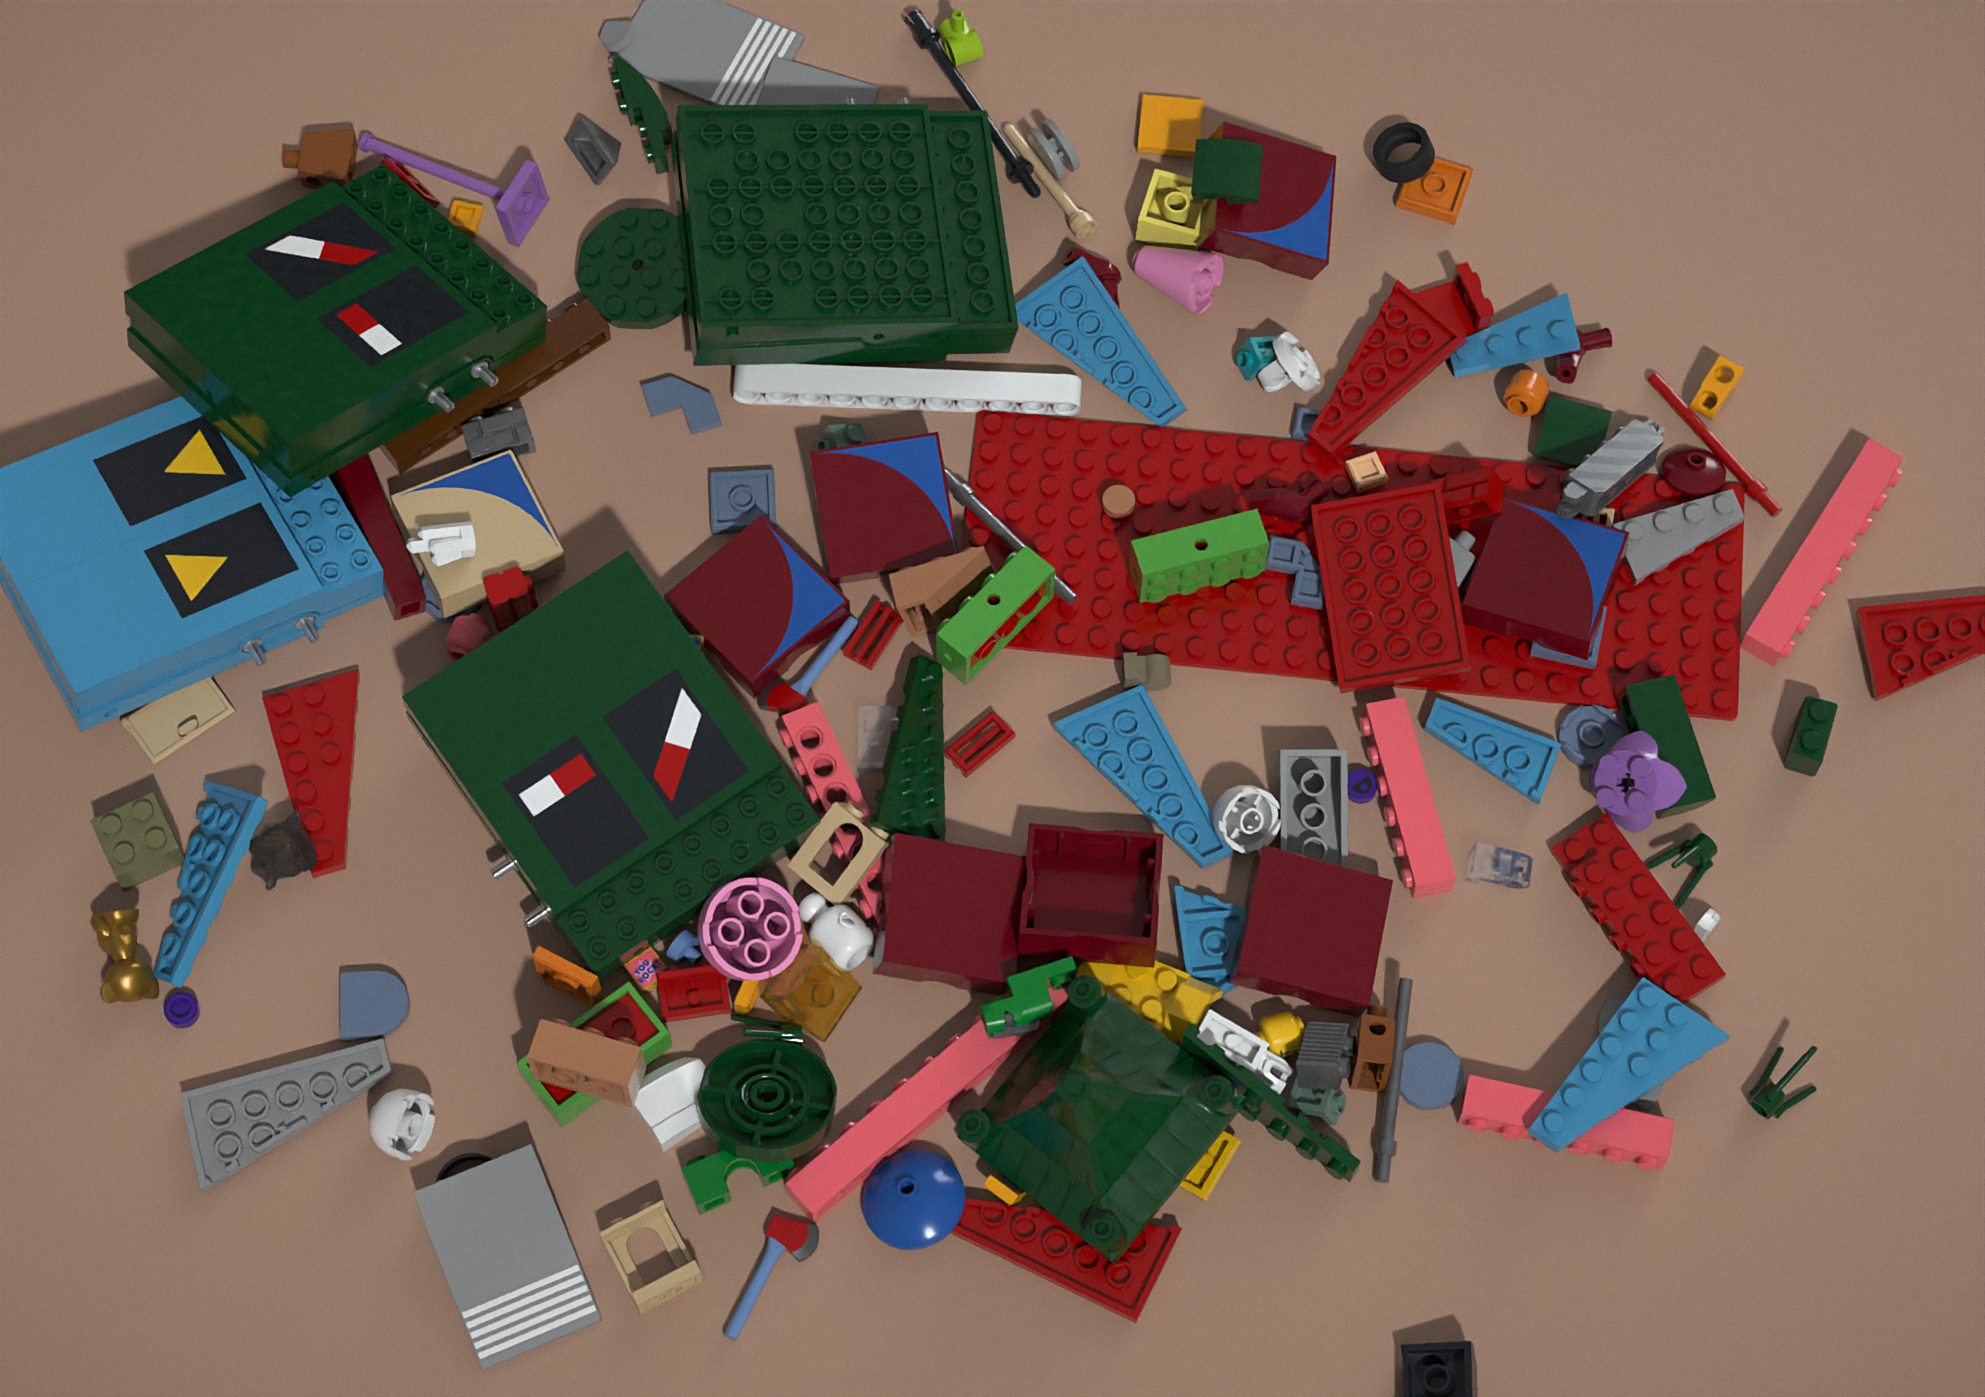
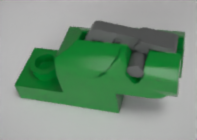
(1027, 1000)

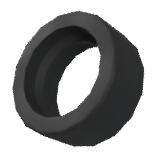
(1396, 136)

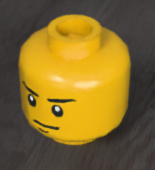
(1282, 1032)

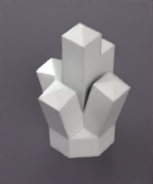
(445, 542)

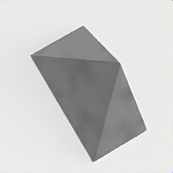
(593, 149)

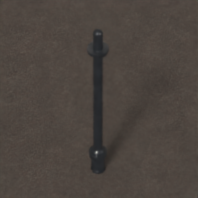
(928, 39)

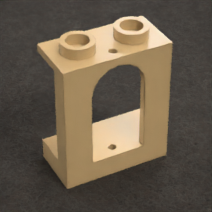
(874, 844)
(653, 1217)

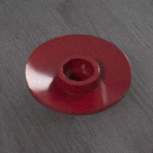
(1693, 471)

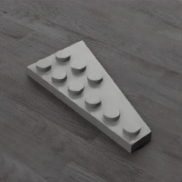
(255, 1113)

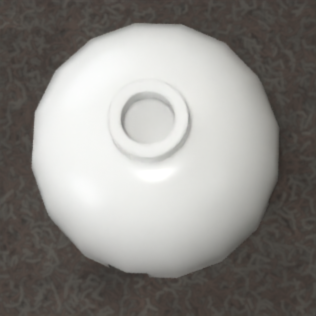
(1246, 818)
(401, 1122)

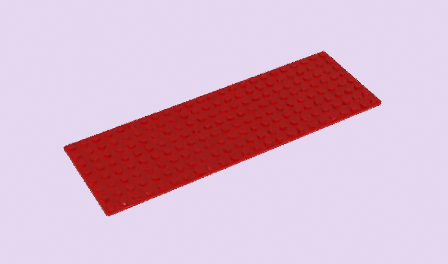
(1049, 486)

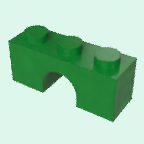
(708, 1177)

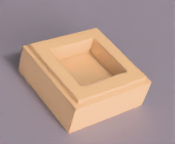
(1366, 472)

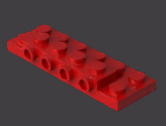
(1636, 911)

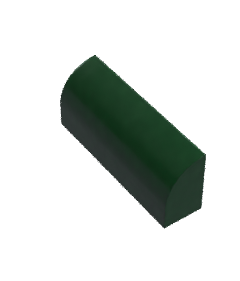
(1661, 712)

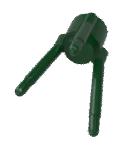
(1695, 853)
(781, 1031)
(1768, 1099)

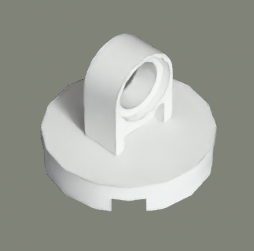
(1290, 366)

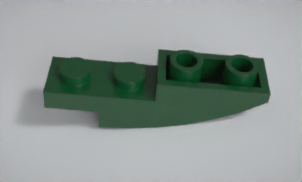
(643, 110)

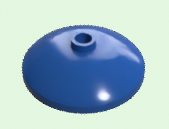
(923, 1215)

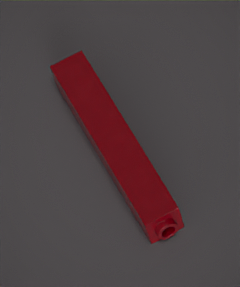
(373, 517)

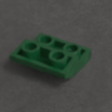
(1227, 170)
(1571, 431)

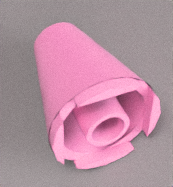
(1181, 274)

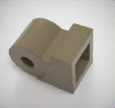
(1149, 670)

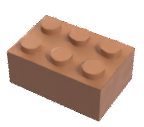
(587, 1061)

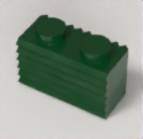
(1810, 736)

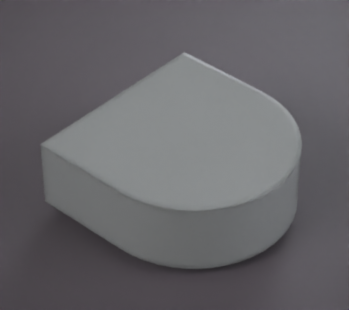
(617, 34)

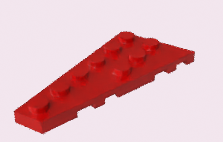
(1389, 362)
(1919, 639)
(316, 753)
(1055, 1253)

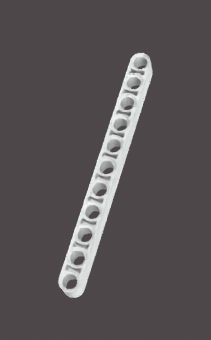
(907, 389)

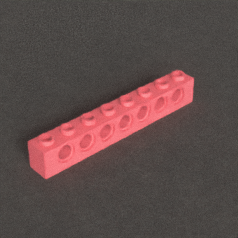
(811, 725)

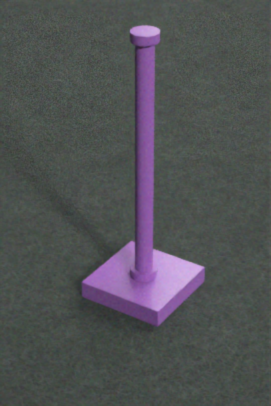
(517, 205)

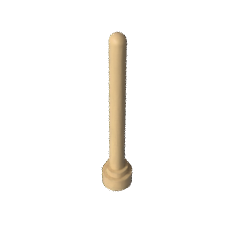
(1080, 222)

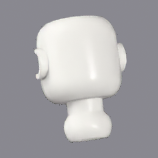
(837, 931)

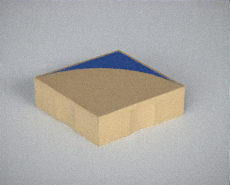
(505, 522)

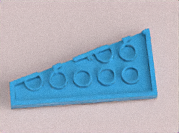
(1090, 330)
(1139, 758)
(206, 874)
(1632, 1055)

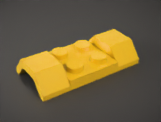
(1159, 994)

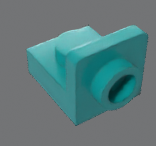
(1255, 356)

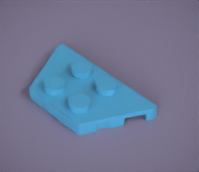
(1208, 936)

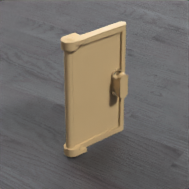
(162, 721)

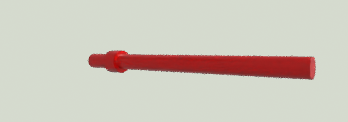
(1754, 487)

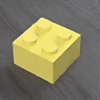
(1170, 213)

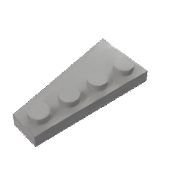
(1677, 531)

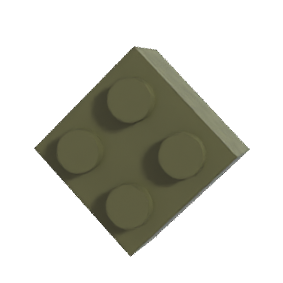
(137, 841)

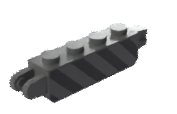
(1610, 469)

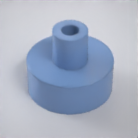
(684, 948)

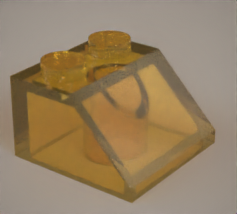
(812, 992)

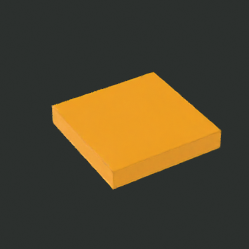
(1170, 125)

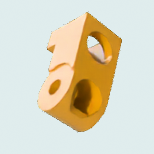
(1717, 387)

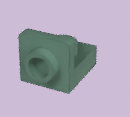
(1317, 1102)

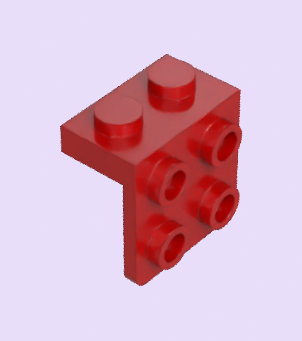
(1461, 301)

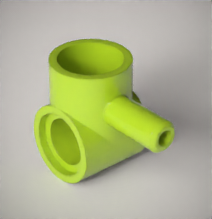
(960, 41)

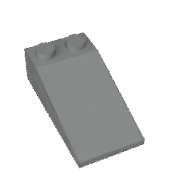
(1314, 803)

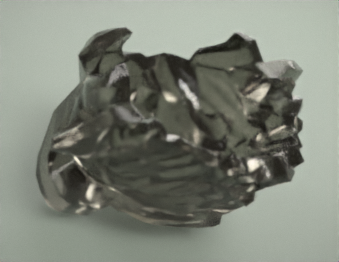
(281, 851)

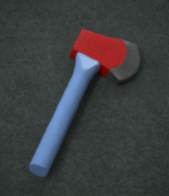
(784, 699)
(782, 1234)

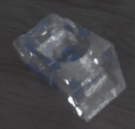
(1498, 866)

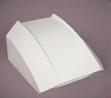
(670, 1100)

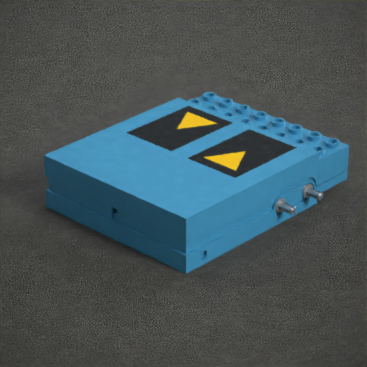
(167, 560)

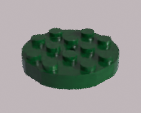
(608, 275)
(762, 1070)

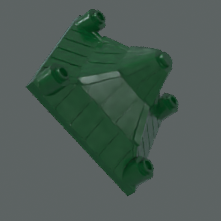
(1101, 1119)

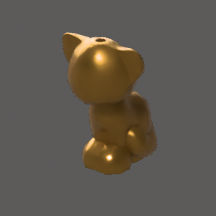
(128, 978)

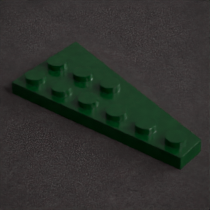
(914, 761)
(1267, 1108)

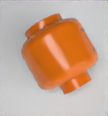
(1526, 393)

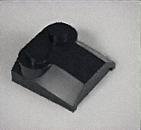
(1439, 1370)

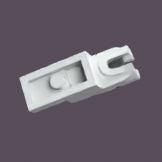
(1245, 1049)

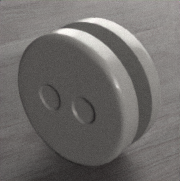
(1053, 149)

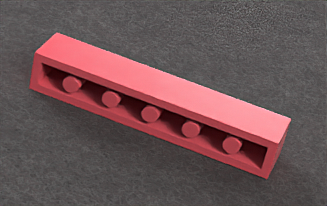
(1407, 797)
(1514, 1108)

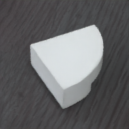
(1707, 924)

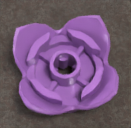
(1655, 787)

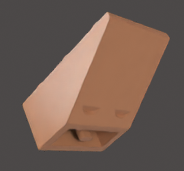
(936, 589)

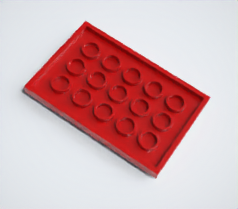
(1390, 587)

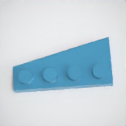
(1519, 339)
(1503, 750)

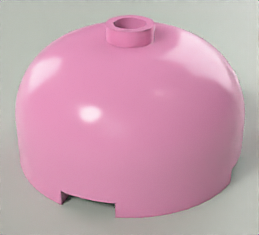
(750, 929)

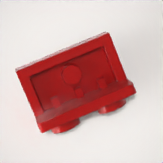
(692, 992)

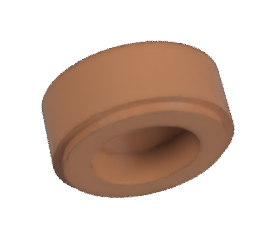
(1118, 501)

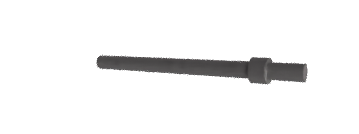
(966, 497)
(1386, 1145)

